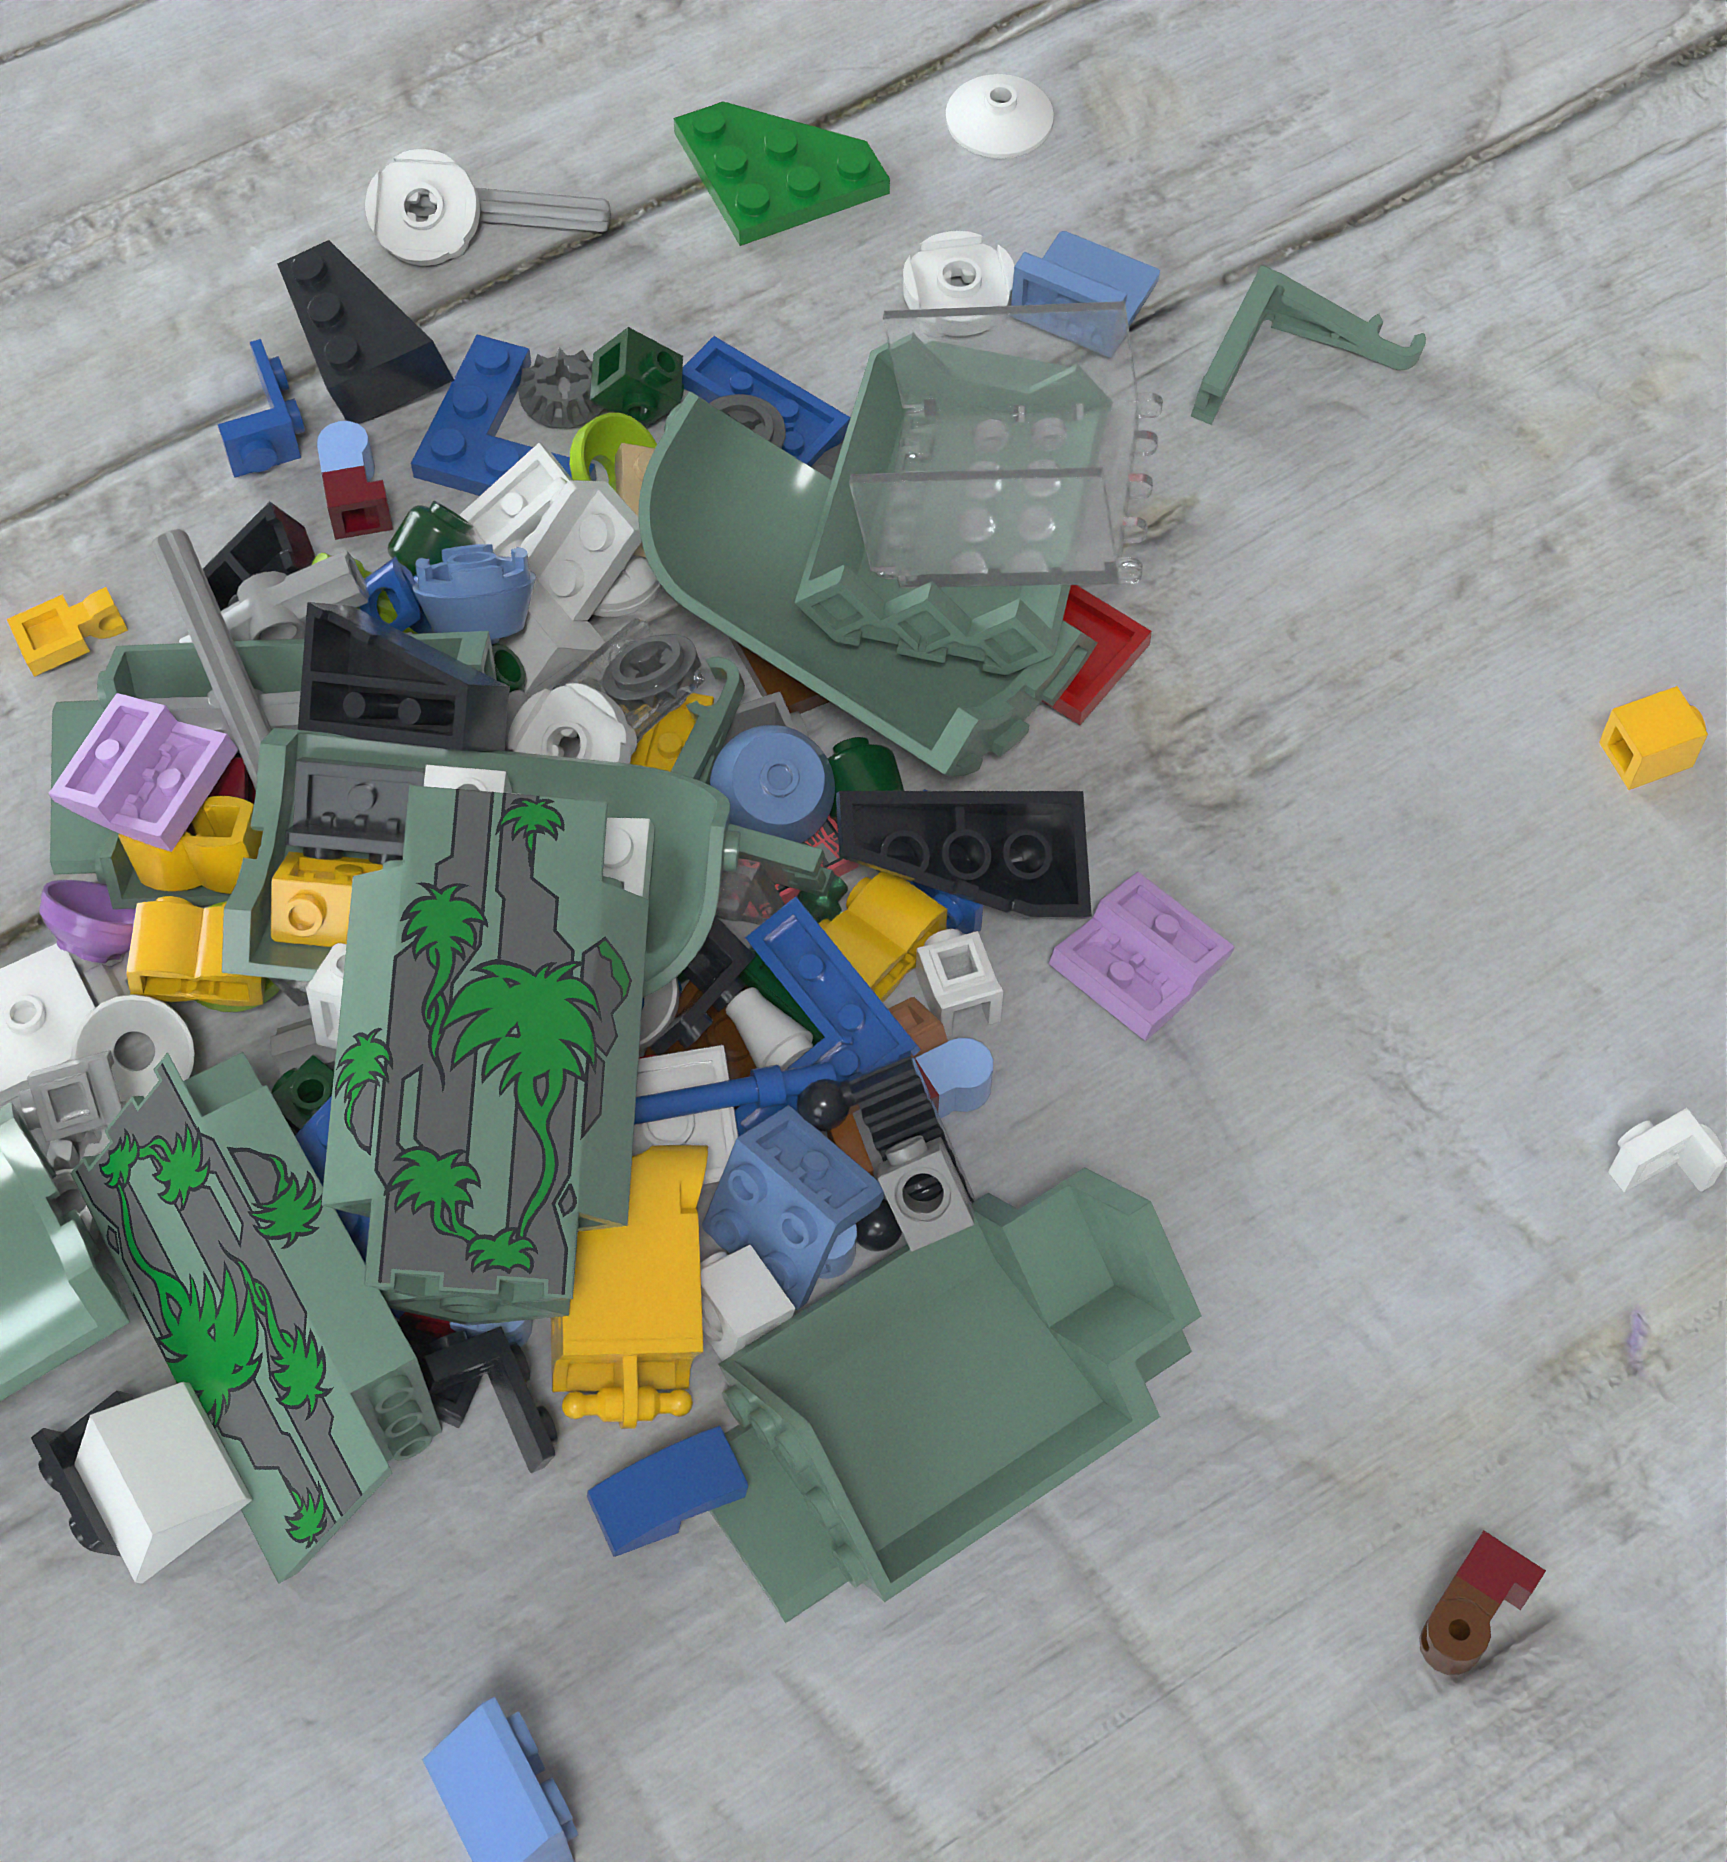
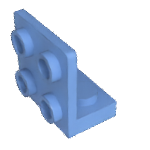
(1082, 273)
(789, 1200)

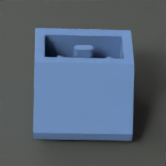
(492, 1792)

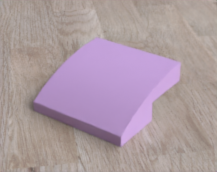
(143, 772)
(1141, 955)

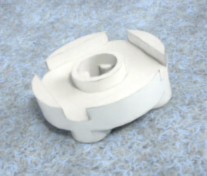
(401, 184)
(957, 254)
(569, 712)

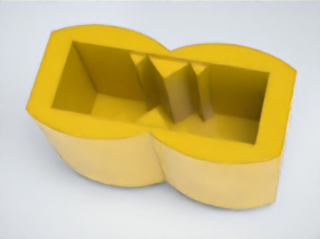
(207, 852)
(884, 928)
(179, 956)

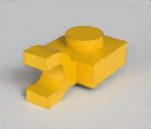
(56, 633)

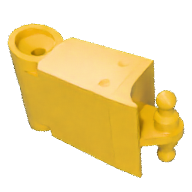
(637, 1299)

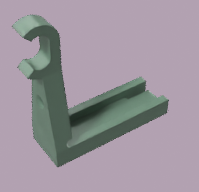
(1301, 313)
(783, 859)

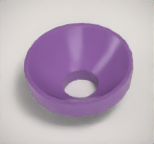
(84, 920)

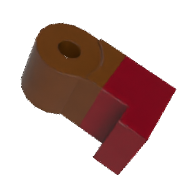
(1460, 1622)

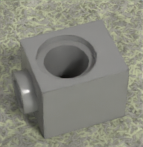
(930, 1220)

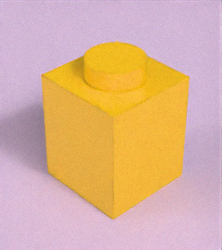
(1653, 737)

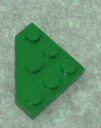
(776, 170)

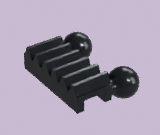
(894, 1109)

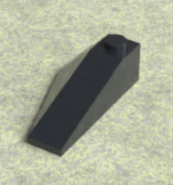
(985, 846)

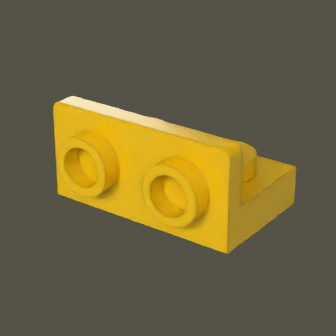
(314, 898)

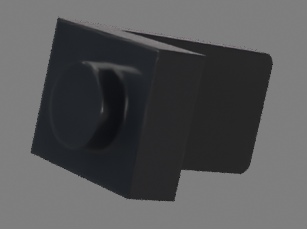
(716, 976)
(459, 1359)

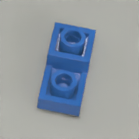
(666, 1488)

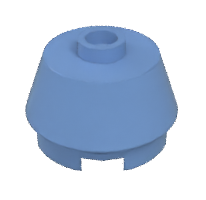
(476, 590)
(775, 782)

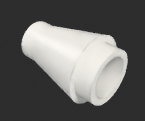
(767, 1030)

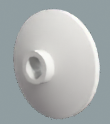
(999, 116)

